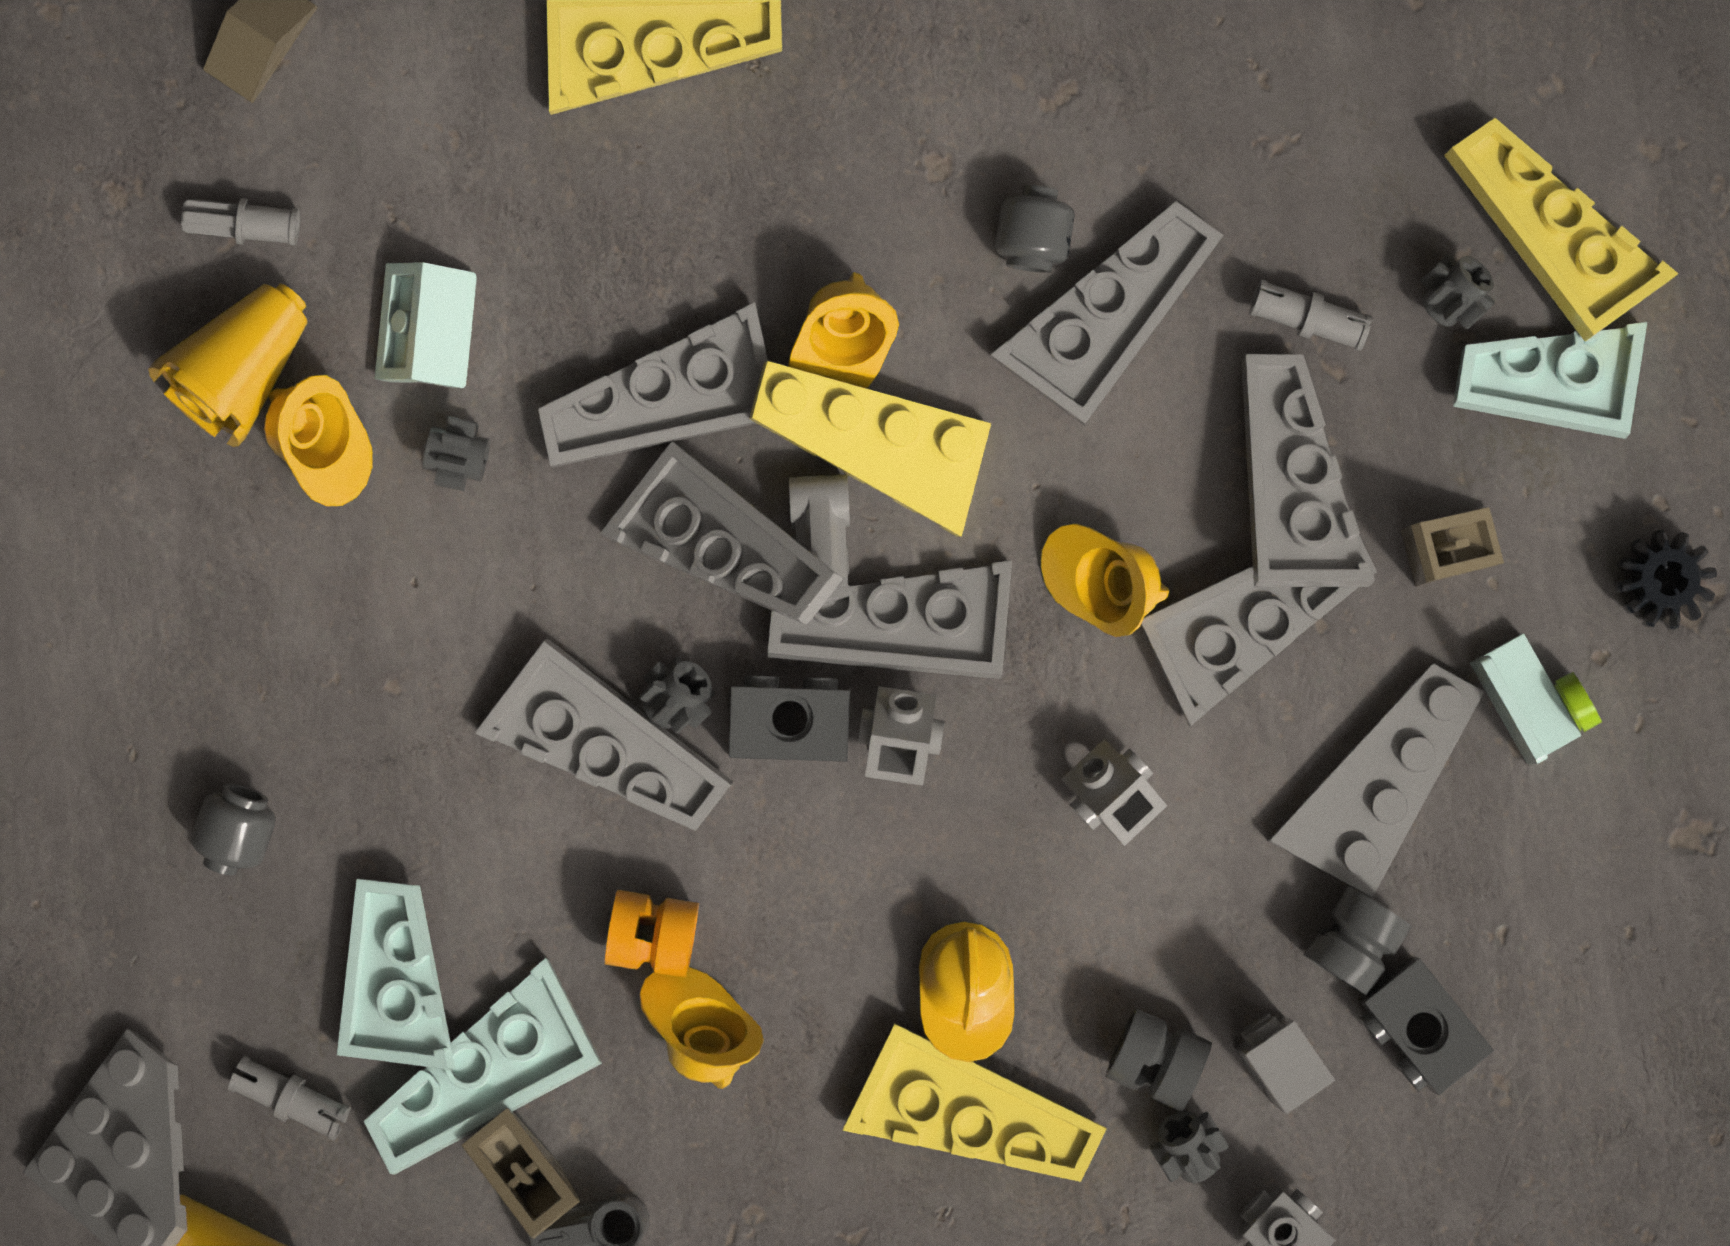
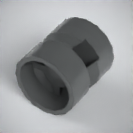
(1357, 940)
(1158, 1059)

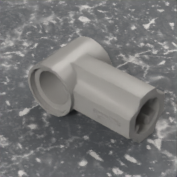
(820, 518)

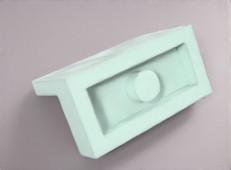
(425, 324)
(1525, 699)

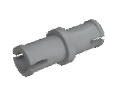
(1310, 315)
(289, 1098)

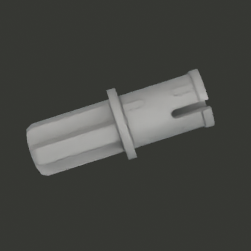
(240, 221)

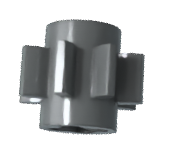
(1457, 291)
(456, 453)
(677, 695)
(1189, 1146)

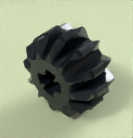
(1683, 570)

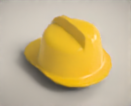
(845, 333)
(320, 439)
(1101, 578)
(966, 991)
(702, 1026)

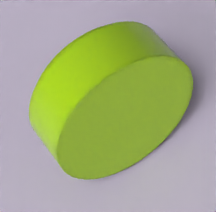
(1577, 702)

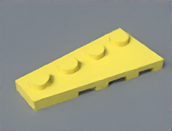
(637, 44)
(1568, 246)
(890, 443)
(969, 1111)

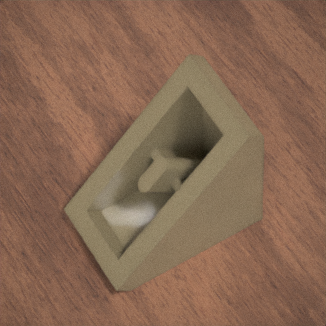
(255, 41)
(1451, 546)
(522, 1172)

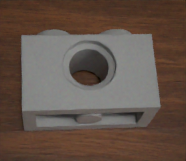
(1283, 1061)

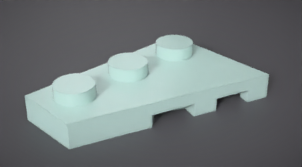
(1557, 379)
(392, 981)

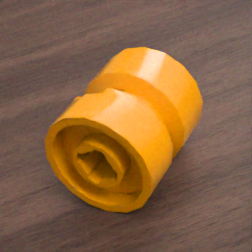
(672, 938)

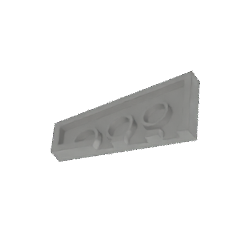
(1099, 326)

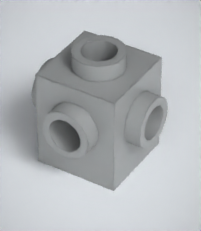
(900, 735)
(1105, 783)
(1268, 1211)

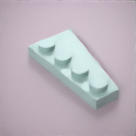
(502, 1062)

